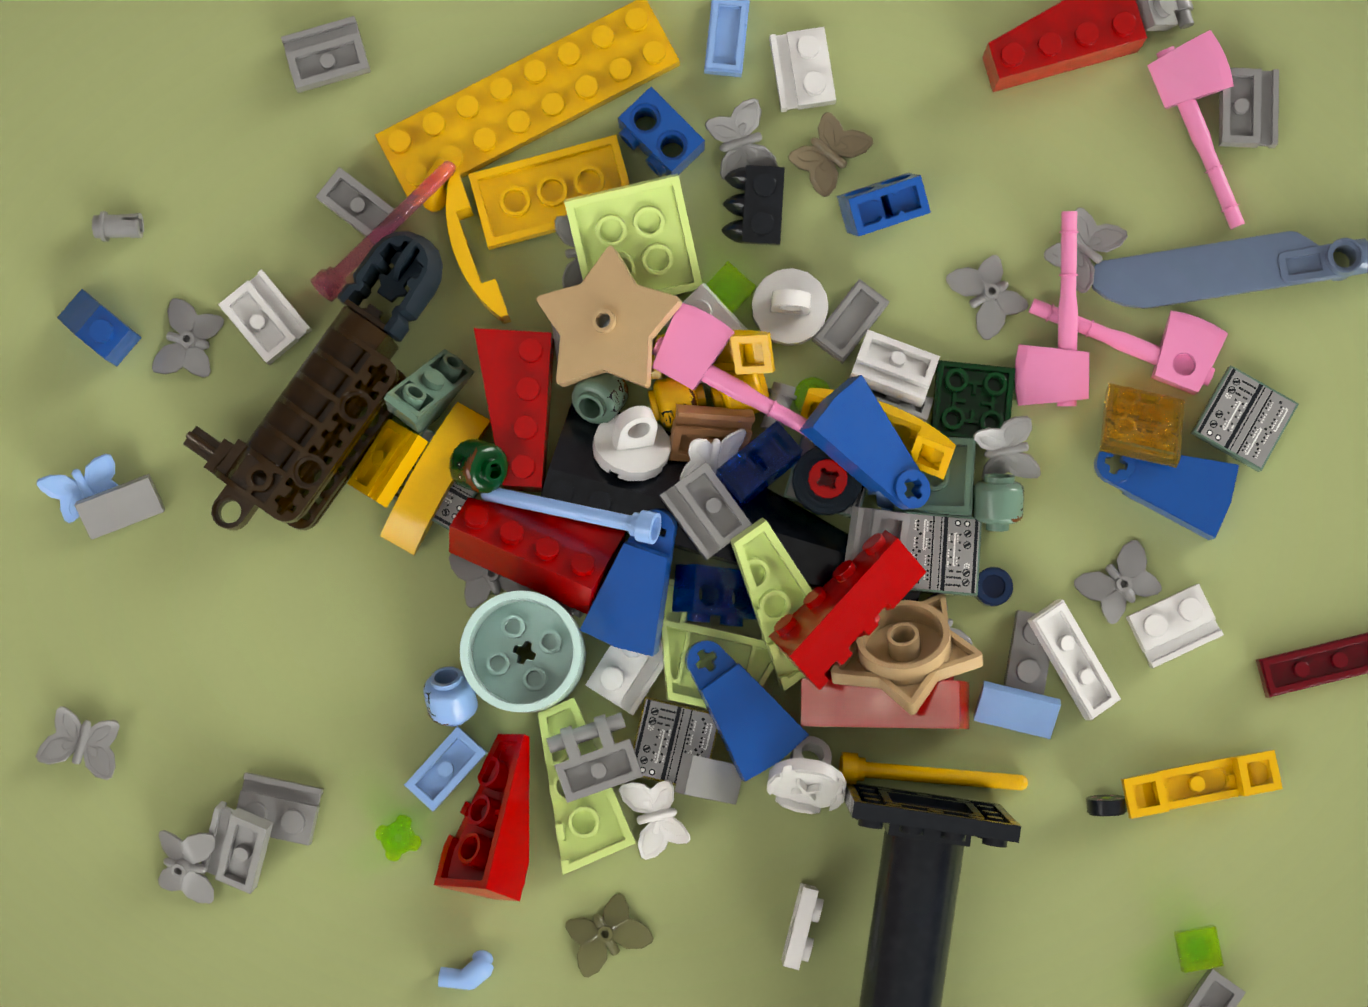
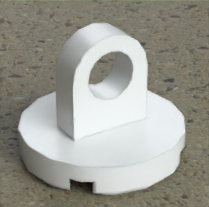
(790, 306)
(632, 445)
(807, 783)

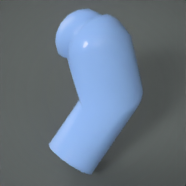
(471, 975)

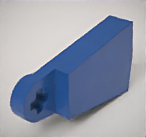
(864, 443)
(1191, 494)
(634, 594)
(745, 714)

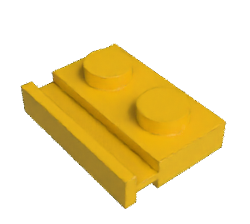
(387, 462)

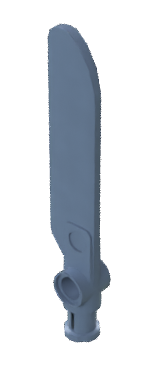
(1225, 269)

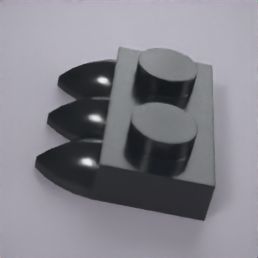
(758, 206)

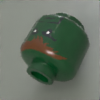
(478, 466)

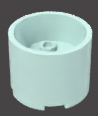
(491, 657)

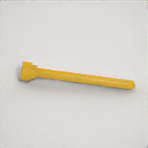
(856, 769)

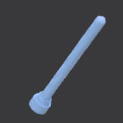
(643, 525)

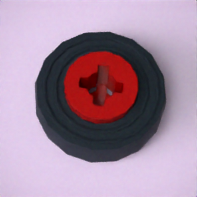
(821, 496)

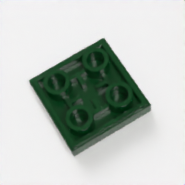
(971, 397)

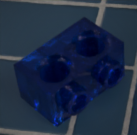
(759, 464)
(717, 592)

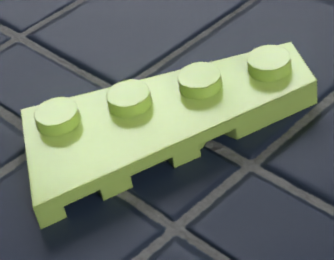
(773, 588)
(590, 825)

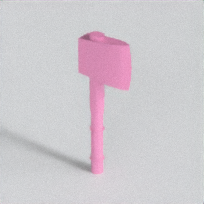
(1182, 78)
(1184, 353)
(688, 357)
(1059, 372)

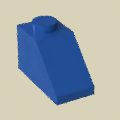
(99, 328)

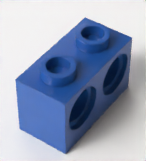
(668, 129)
(883, 204)

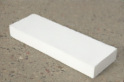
(1073, 659)

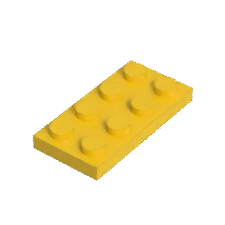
(528, 194)

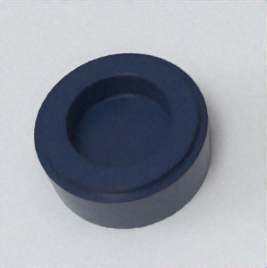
(994, 586)

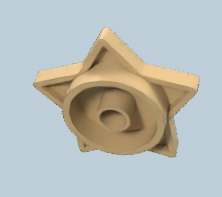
(627, 341)
(908, 653)

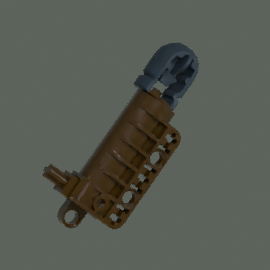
(327, 396)

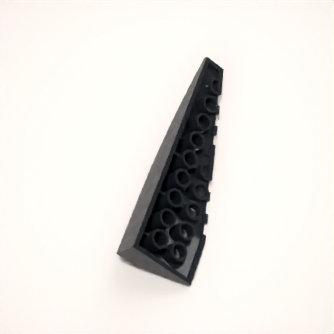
(578, 479)

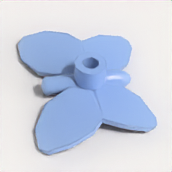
(95, 480)

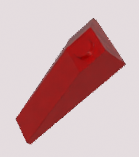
(492, 843)

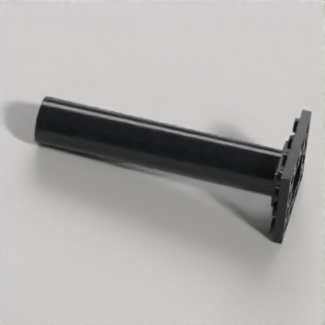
(918, 885)

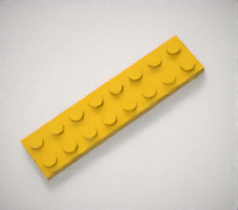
(531, 96)

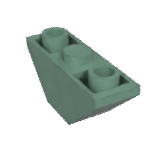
(428, 391)

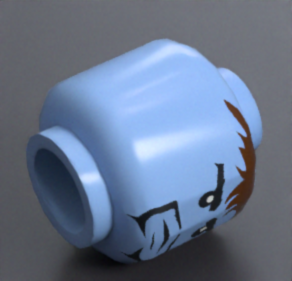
(449, 697)

